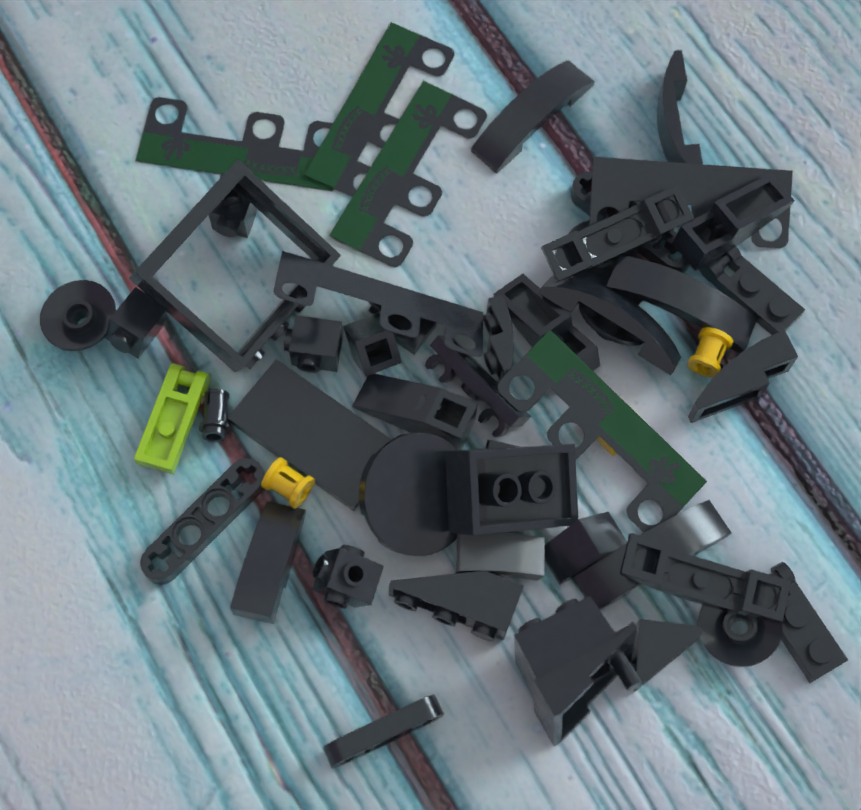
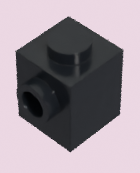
(233, 215)
(135, 323)
(314, 344)
(371, 345)

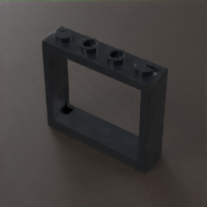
(282, 216)

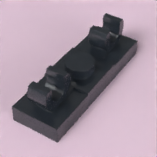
(476, 384)

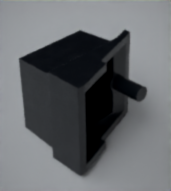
(571, 662)

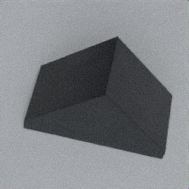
(582, 545)
(660, 644)

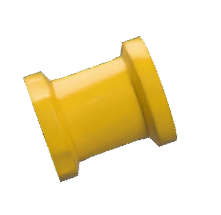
(709, 352)
(287, 482)

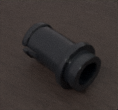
(214, 424)

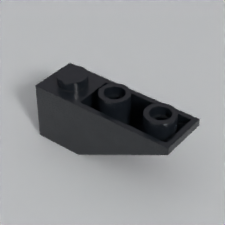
(417, 408)
(469, 598)

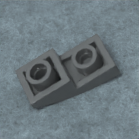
(501, 555)

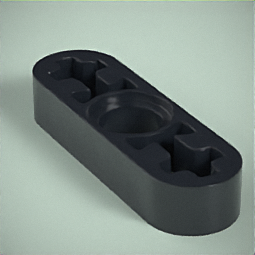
(383, 731)

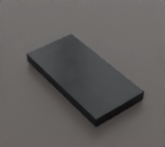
(309, 431)

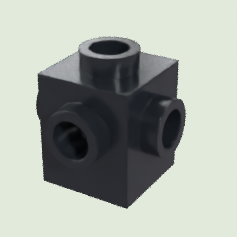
(346, 577)

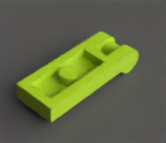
(171, 419)

